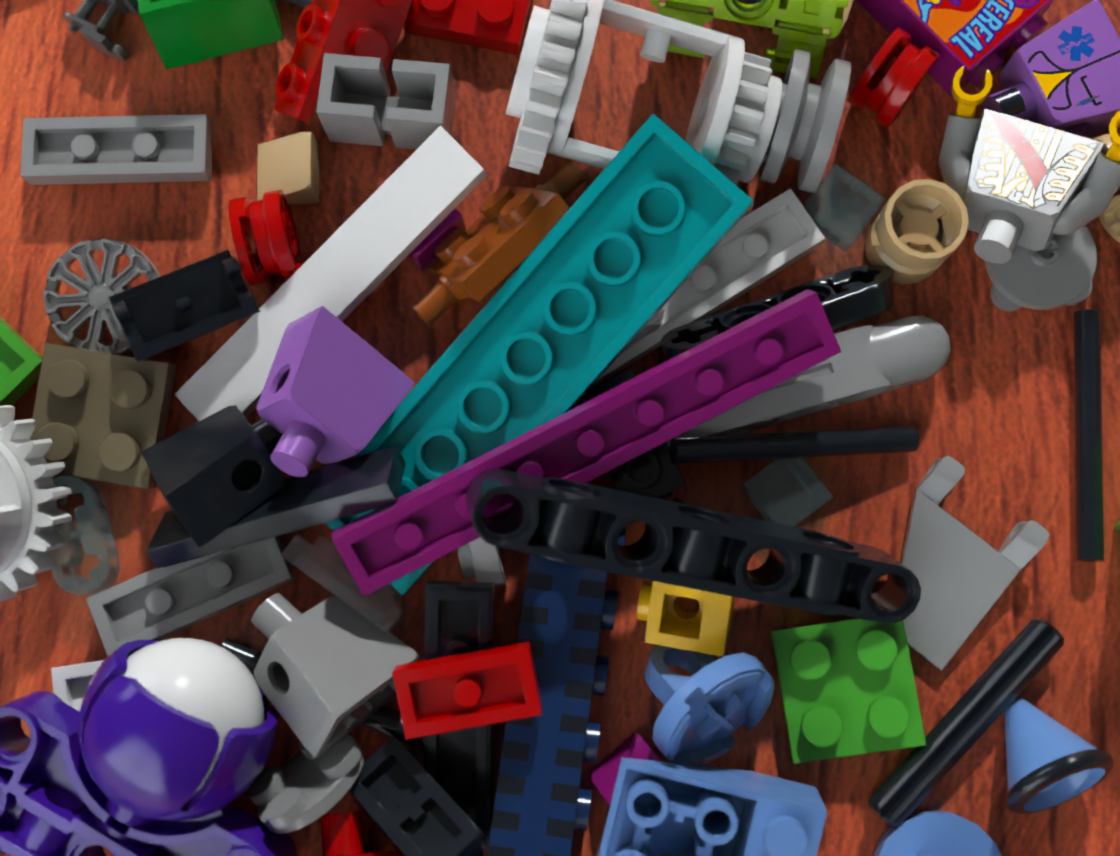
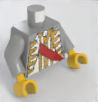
(1023, 176)

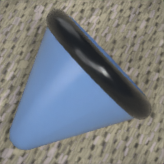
(1047, 760)

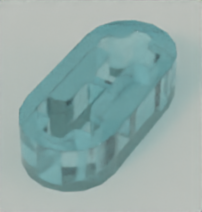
(96, 539)

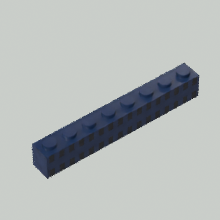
(544, 754)

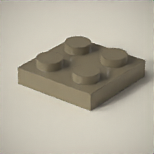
(102, 412)

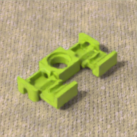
(798, 26)

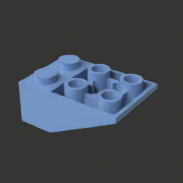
(709, 812)

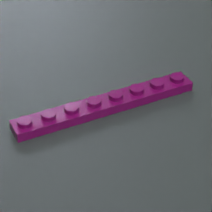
(593, 436)

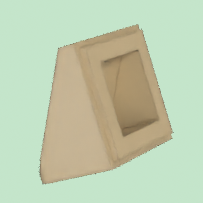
(290, 166)

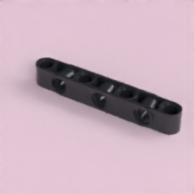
(692, 547)

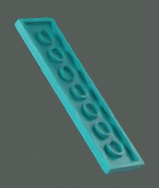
(565, 309)

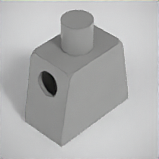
(325, 667)

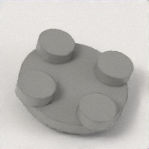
(1046, 277)
(306, 785)

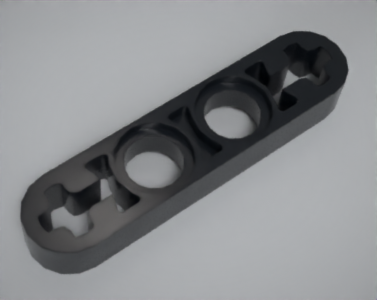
(843, 295)

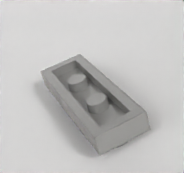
(117, 149)
(187, 593)

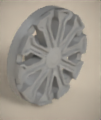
(93, 292)

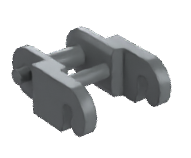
(94, 33)

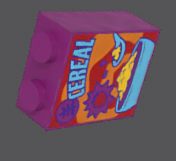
(963, 31)

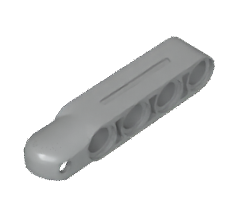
(869, 364)

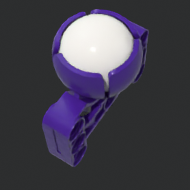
(144, 763)

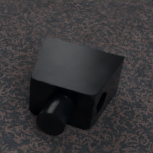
(216, 471)

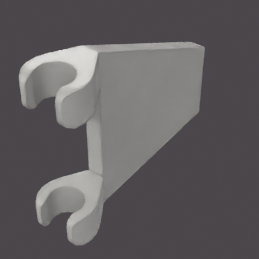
(956, 567)

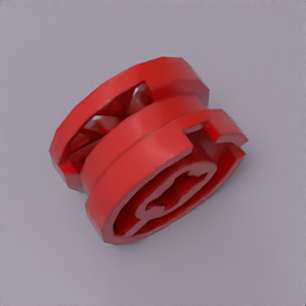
(898, 81)
(264, 236)

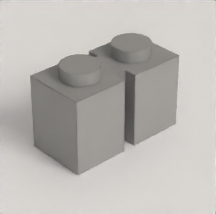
(358, 104)

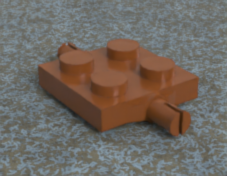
(497, 242)

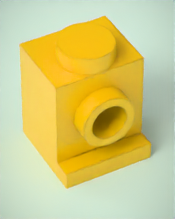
(669, 626)

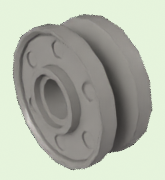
(806, 121)

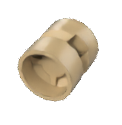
(917, 230)

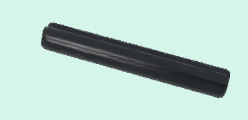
(966, 722)

